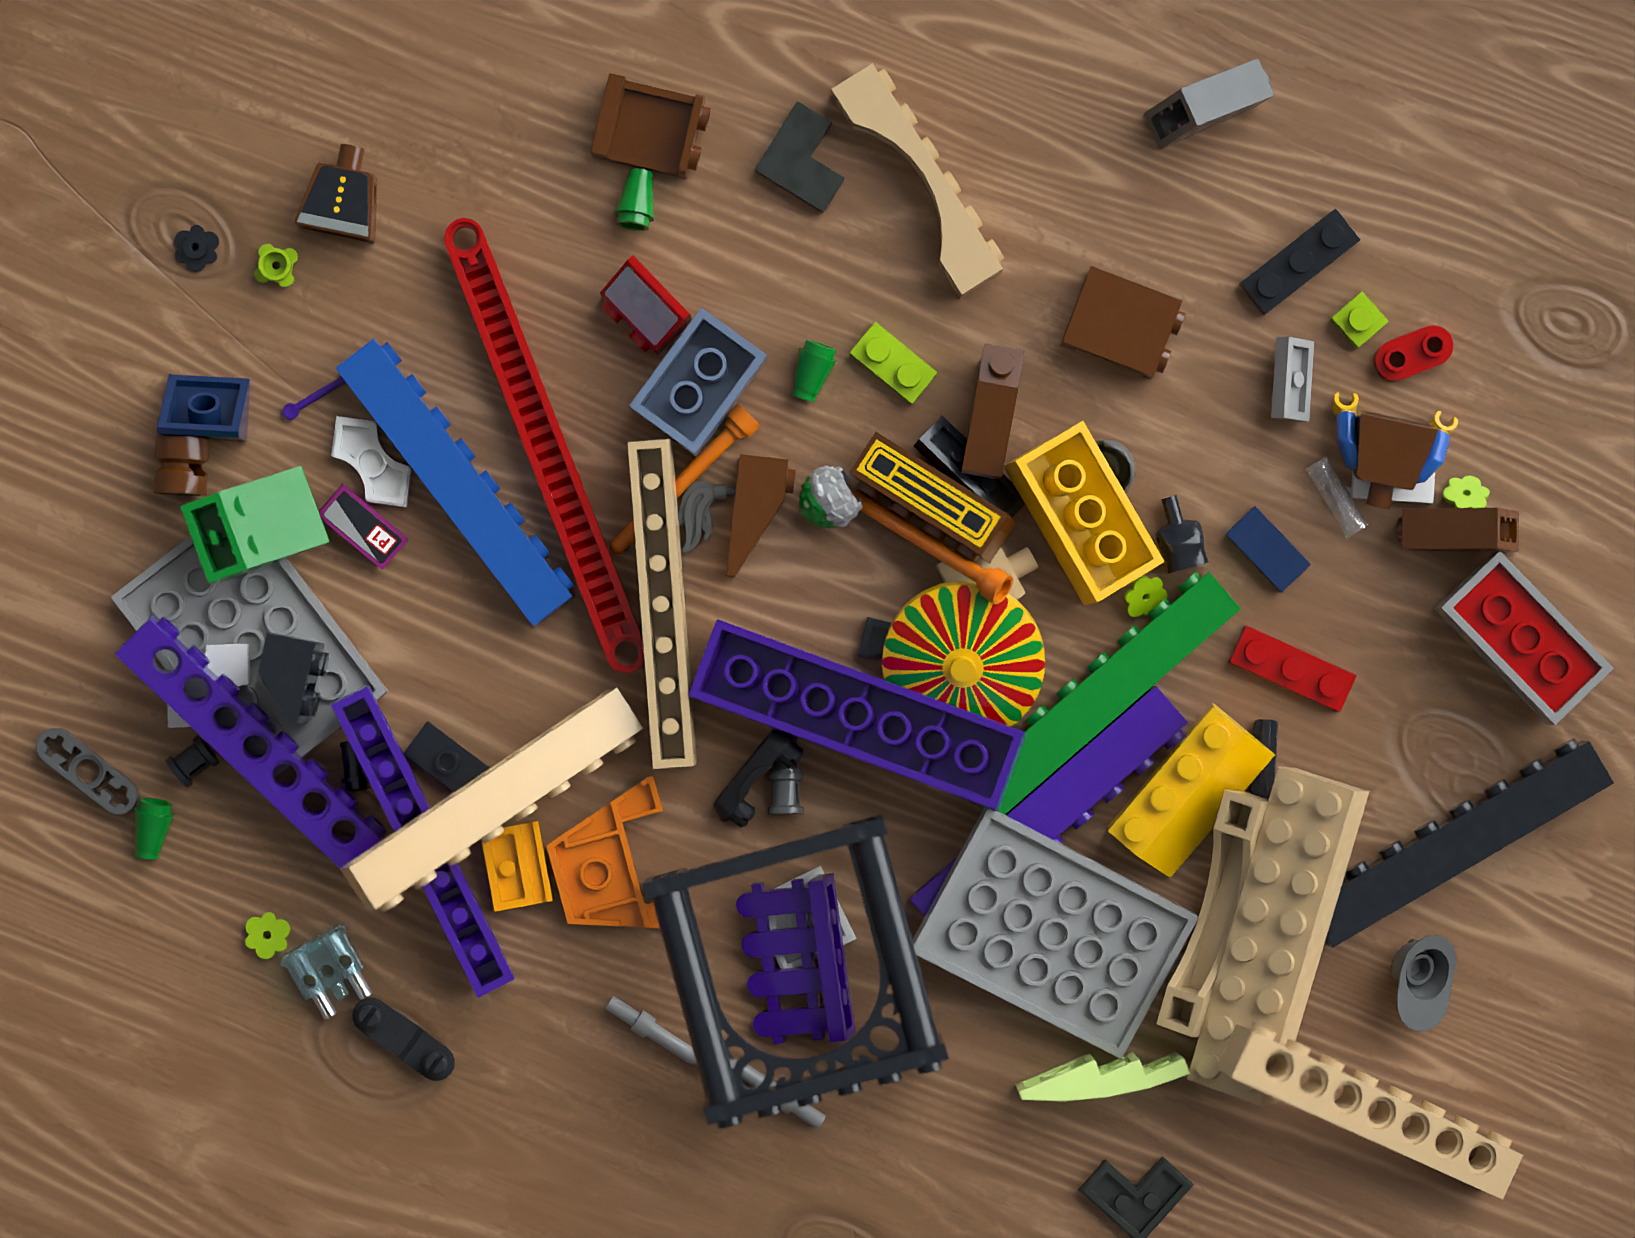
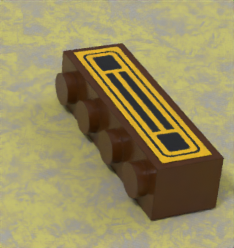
(933, 498)

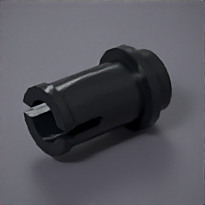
(354, 775)

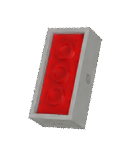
(1523, 638)

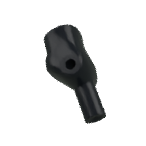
(1180, 539)

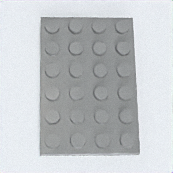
(242, 613)
(1053, 932)

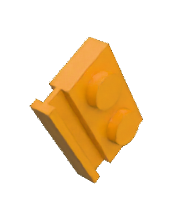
(517, 867)

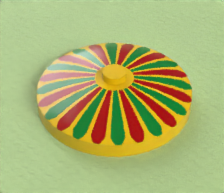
(967, 651)

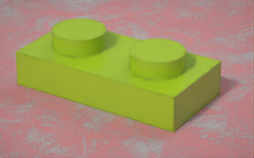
(893, 363)

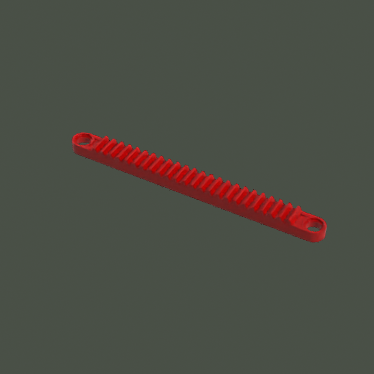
(545, 444)

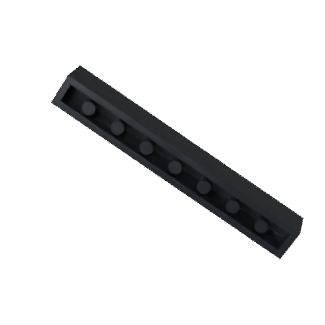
(1466, 837)

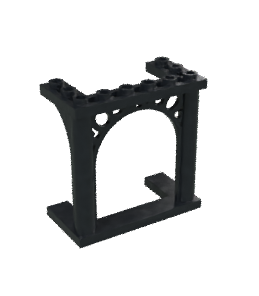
(723, 1086)

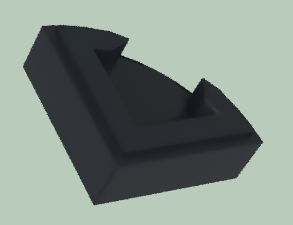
(873, 637)

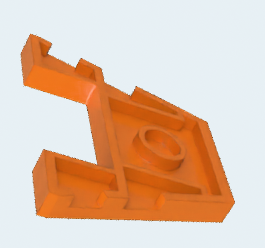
(597, 866)

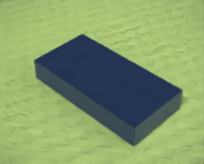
(1267, 549)

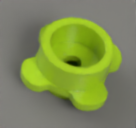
(268, 256)

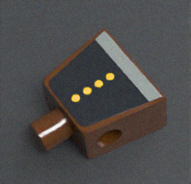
(341, 198)

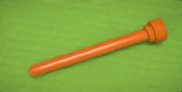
(738, 426)
(992, 583)

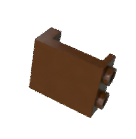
(649, 127)
(1123, 322)

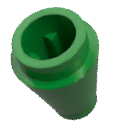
(636, 202)
(812, 369)
(152, 825)

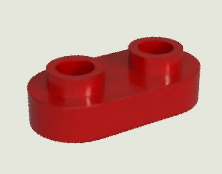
(1413, 352)

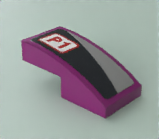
(362, 526)

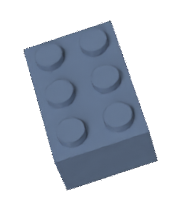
(698, 382)

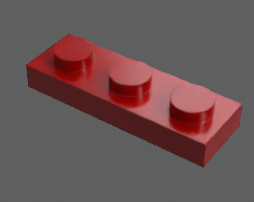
(1292, 668)

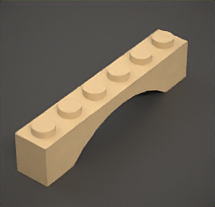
(873, 110)
(1233, 848)

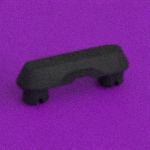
(731, 802)
(403, 1039)

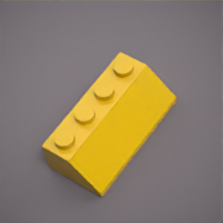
(1084, 514)
(1186, 790)

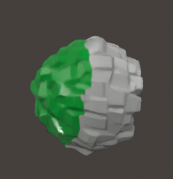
(827, 499)

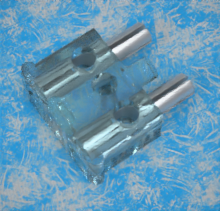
(322, 951)

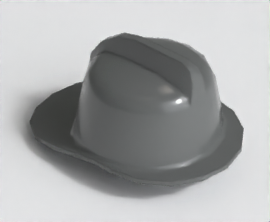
(1424, 981)

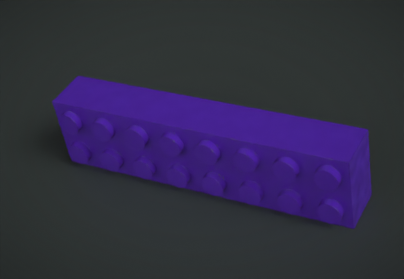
(857, 714)

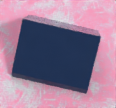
(205, 407)

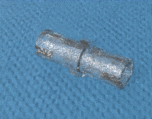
(1336, 497)

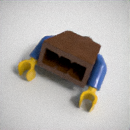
(1389, 449)

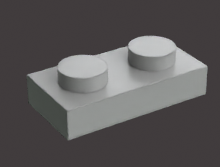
(1292, 379)

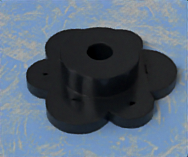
(207, 242)

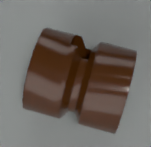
(181, 465)

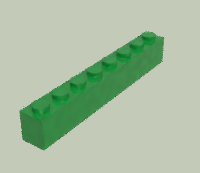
(1118, 681)

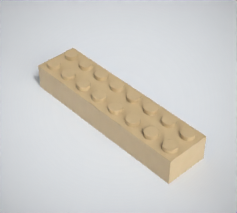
(1280, 920)

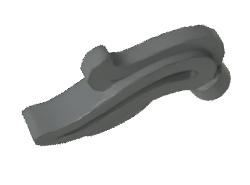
(695, 510)

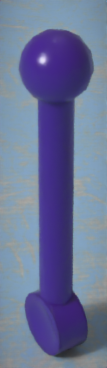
(292, 410)

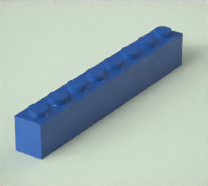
(455, 482)

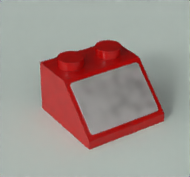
(644, 306)

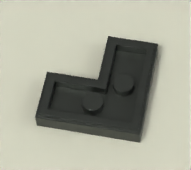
(790, 159)
(1141, 1206)

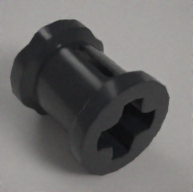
(192, 761)

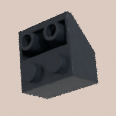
(291, 673)

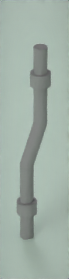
(644, 1025)

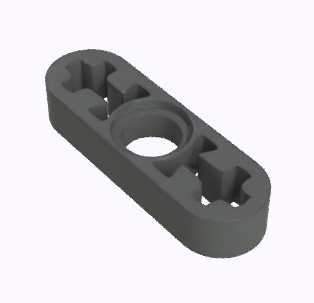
(70, 744)

